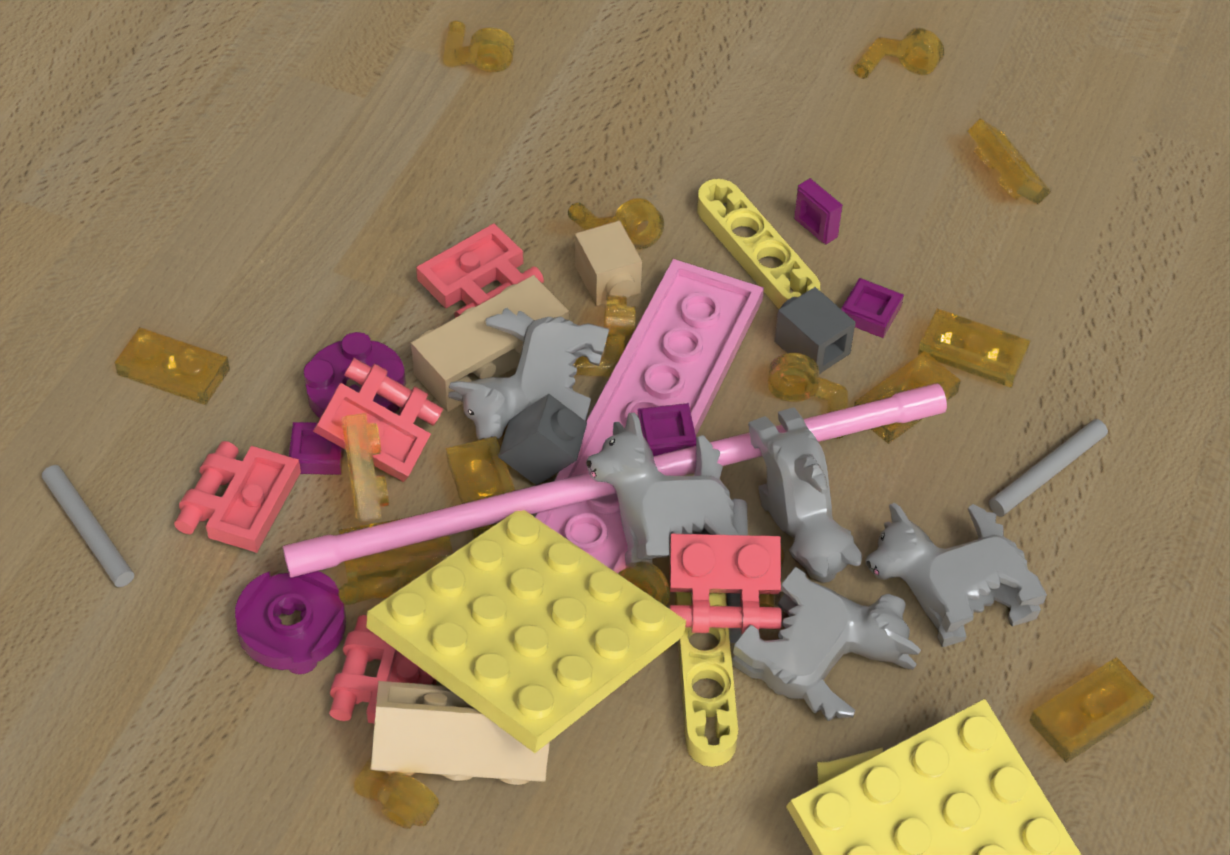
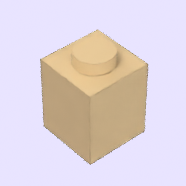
(608, 262)

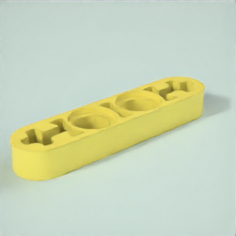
(751, 249)
(714, 665)

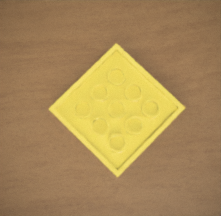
(526, 628)
(936, 794)

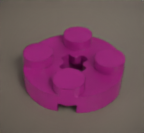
(329, 365)
(297, 645)

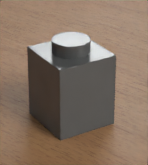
(815, 329)
(542, 439)

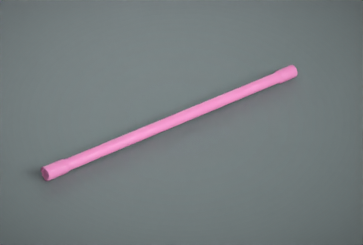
(332, 550)

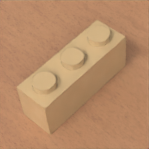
(470, 349)
(440, 733)

